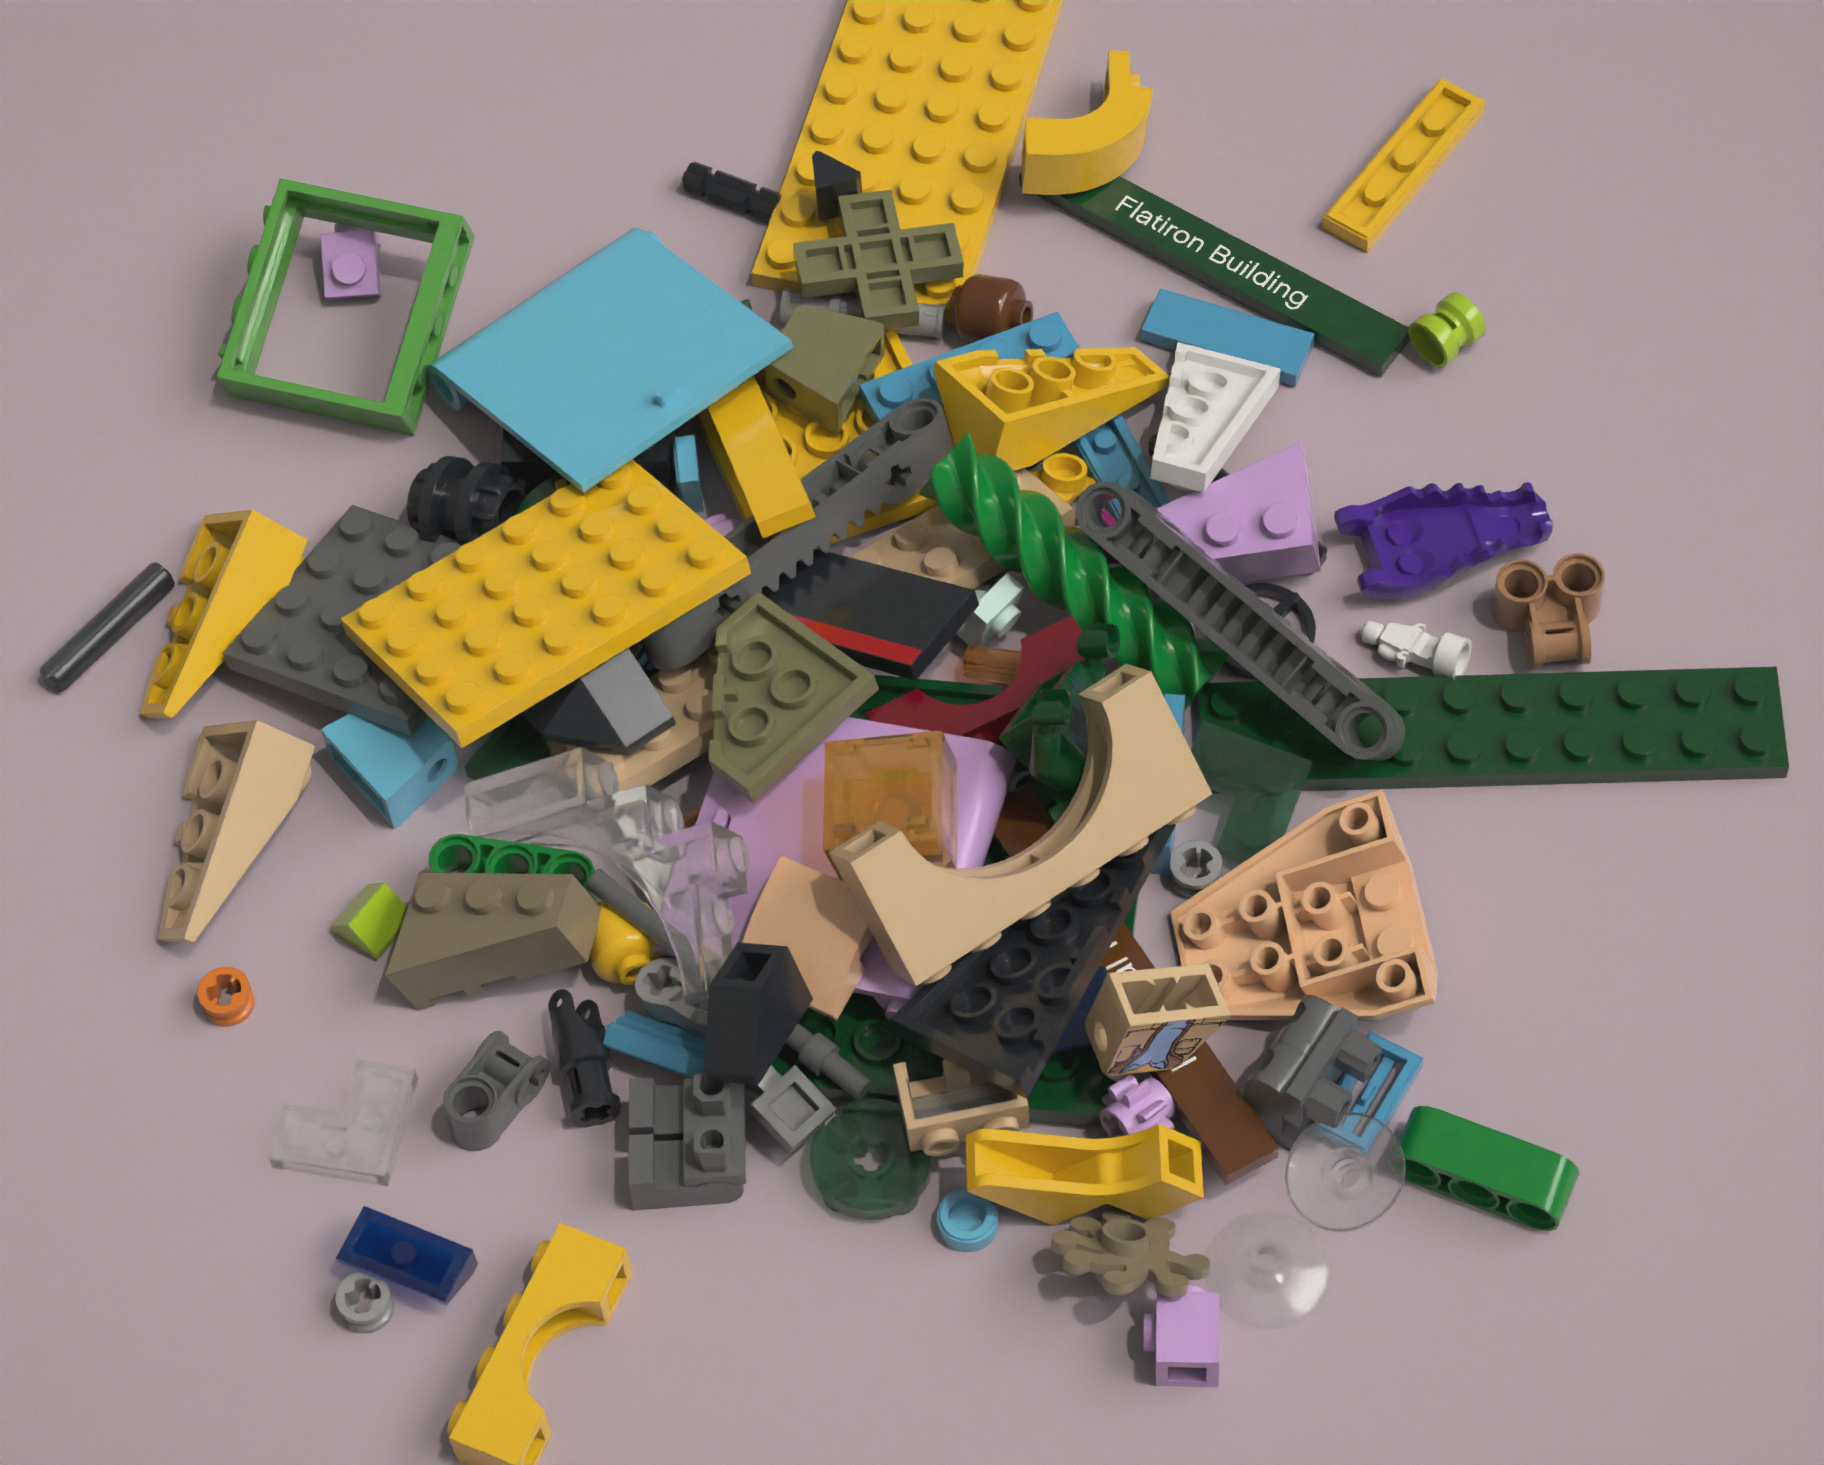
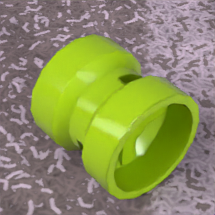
(1451, 326)

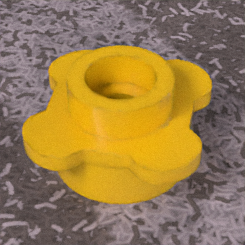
(1064, 475)

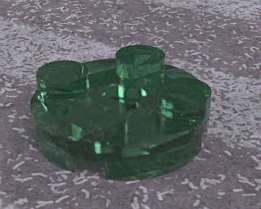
(860, 1192)

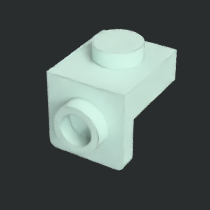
(995, 612)

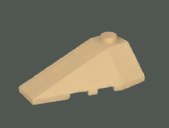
(240, 792)

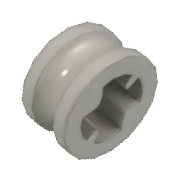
(1198, 852)
(349, 1294)

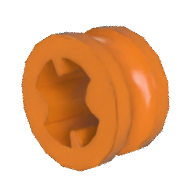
(210, 992)

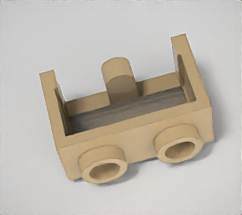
(949, 1107)

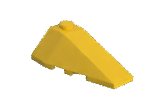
(1040, 401)

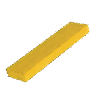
(1403, 165)
(760, 459)

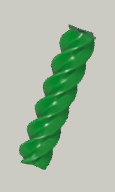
(1069, 568)

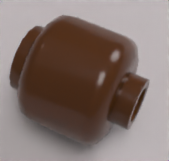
(987, 307)

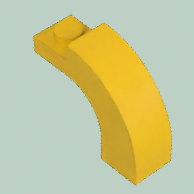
(1091, 148)

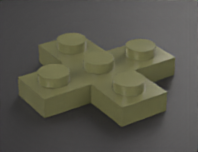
(878, 259)

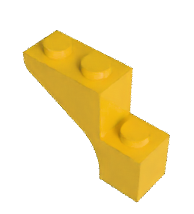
(1068, 1176)

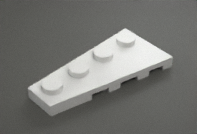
(1207, 414)

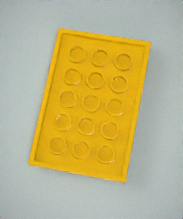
(543, 600)

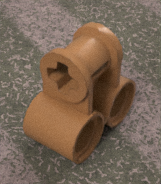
(1551, 615)

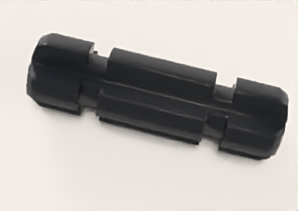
(730, 191)

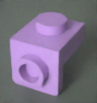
(350, 263)

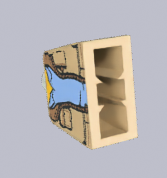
(1154, 1018)

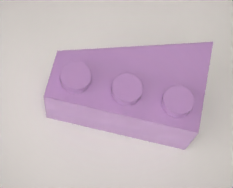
(1255, 519)

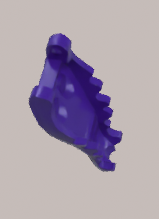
(1434, 535)

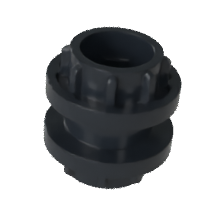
(462, 499)

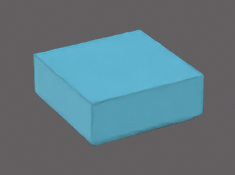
(688, 472)

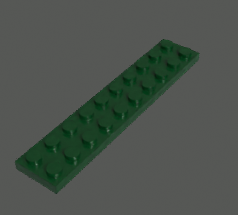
(1535, 728)

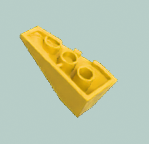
(229, 576)

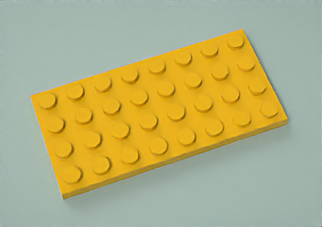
(923, 107)

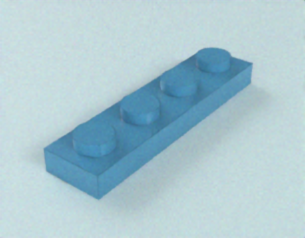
(918, 380)

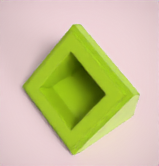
(372, 919)

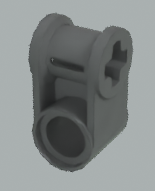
(497, 1081)

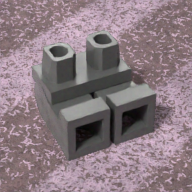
(1304, 1070)
(686, 1143)

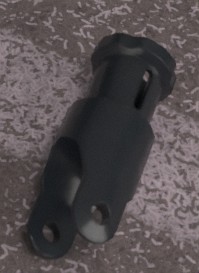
(583, 1060)

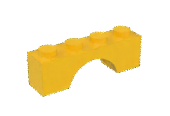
(571, 1287)

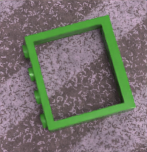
(425, 330)

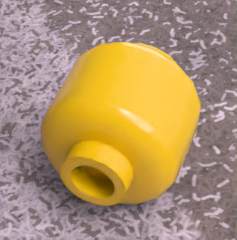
(620, 948)

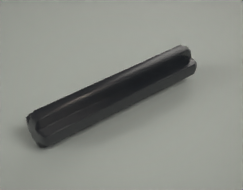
(107, 627)

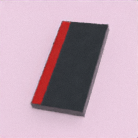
(874, 611)

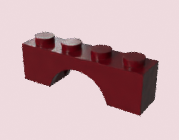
(1042, 657)

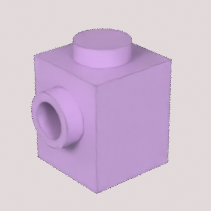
(1185, 1338)

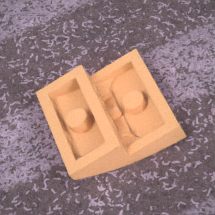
(820, 928)

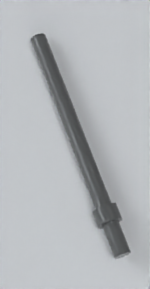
(814, 1051)

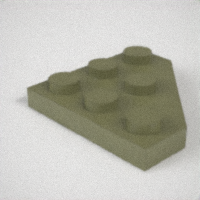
(776, 694)

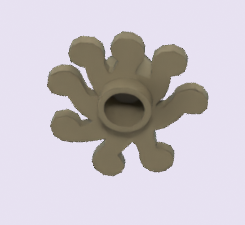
(1127, 1253)

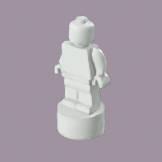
(1406, 643)

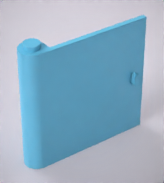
(608, 358)

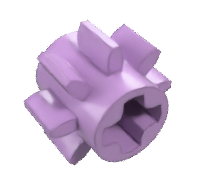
(1136, 1106)

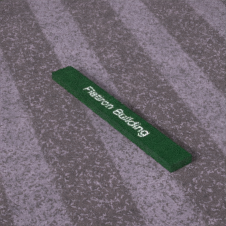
(1240, 271)

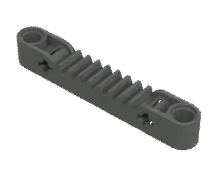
(840, 490)
(1239, 621)

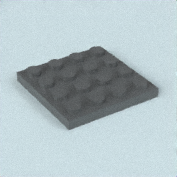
(299, 632)

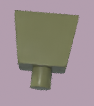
(826, 363)

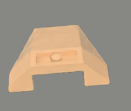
(1318, 916)

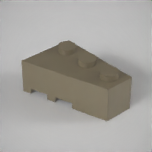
(489, 928)

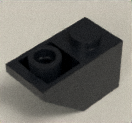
(752, 1012)

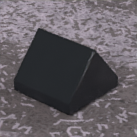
(833, 180)

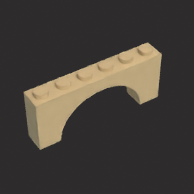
(1131, 785)

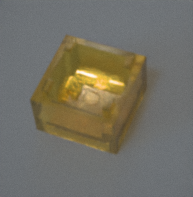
(895, 781)

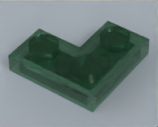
(1261, 781)

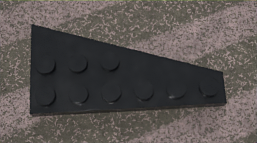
(1012, 1001)

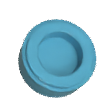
(967, 1221)

